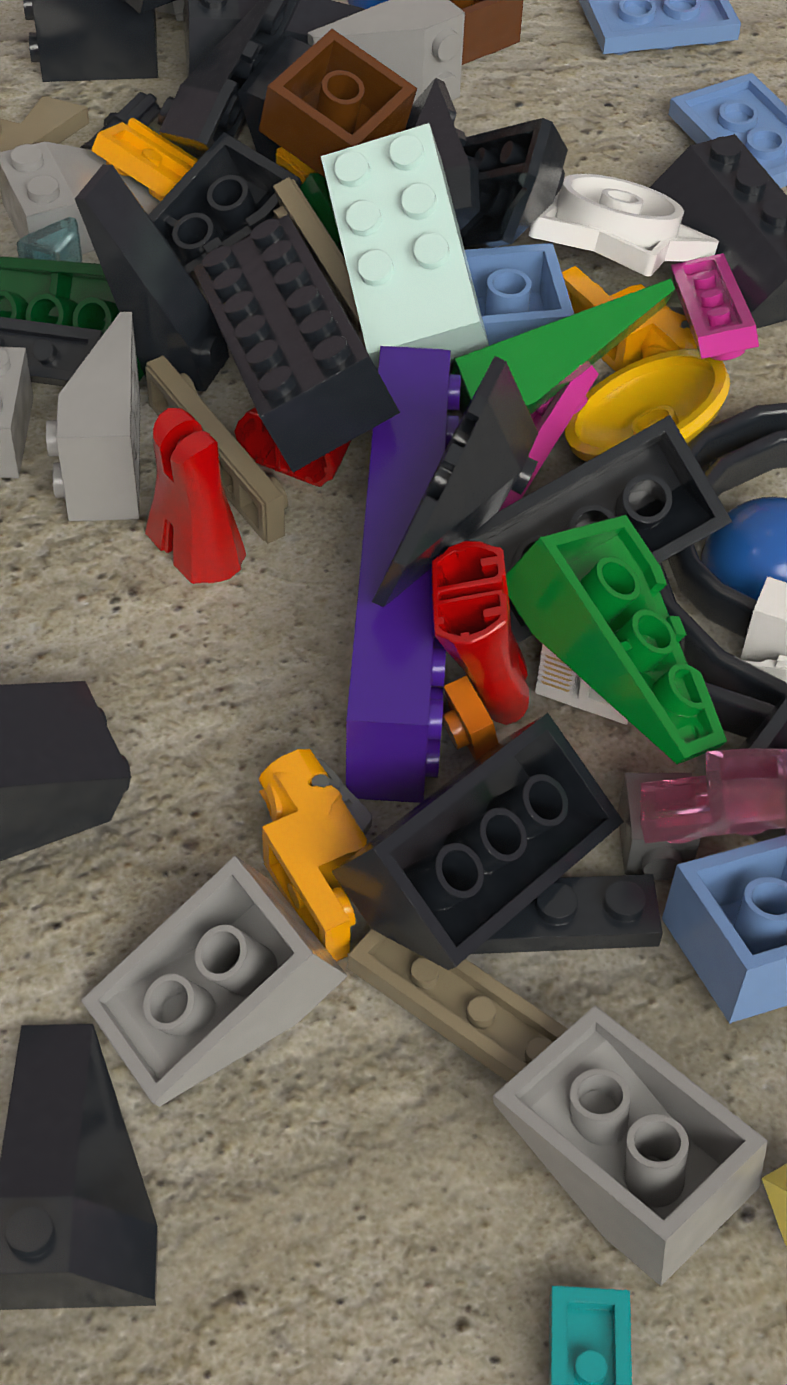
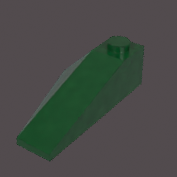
(57, 293)

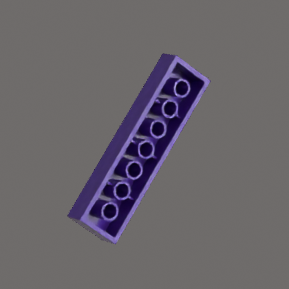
(395, 658)

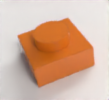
(468, 719)

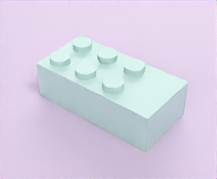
(404, 245)

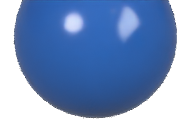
(750, 546)

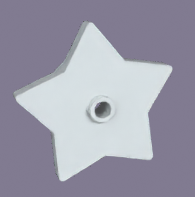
(621, 223)

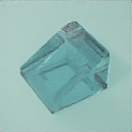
(54, 242)

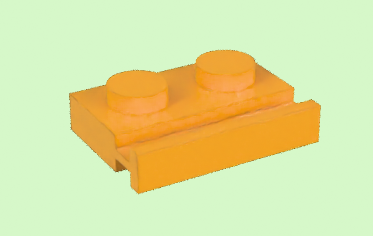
(143, 156)

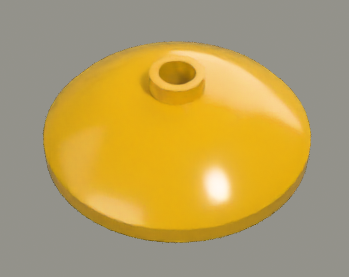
(645, 393)

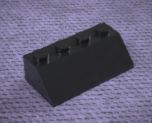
(741, 206)
(643, 477)
(480, 846)

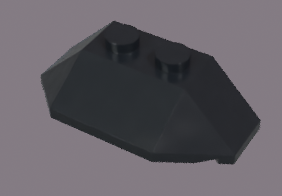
(517, 180)

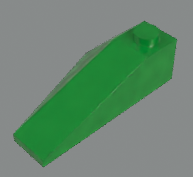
(562, 350)
(602, 613)

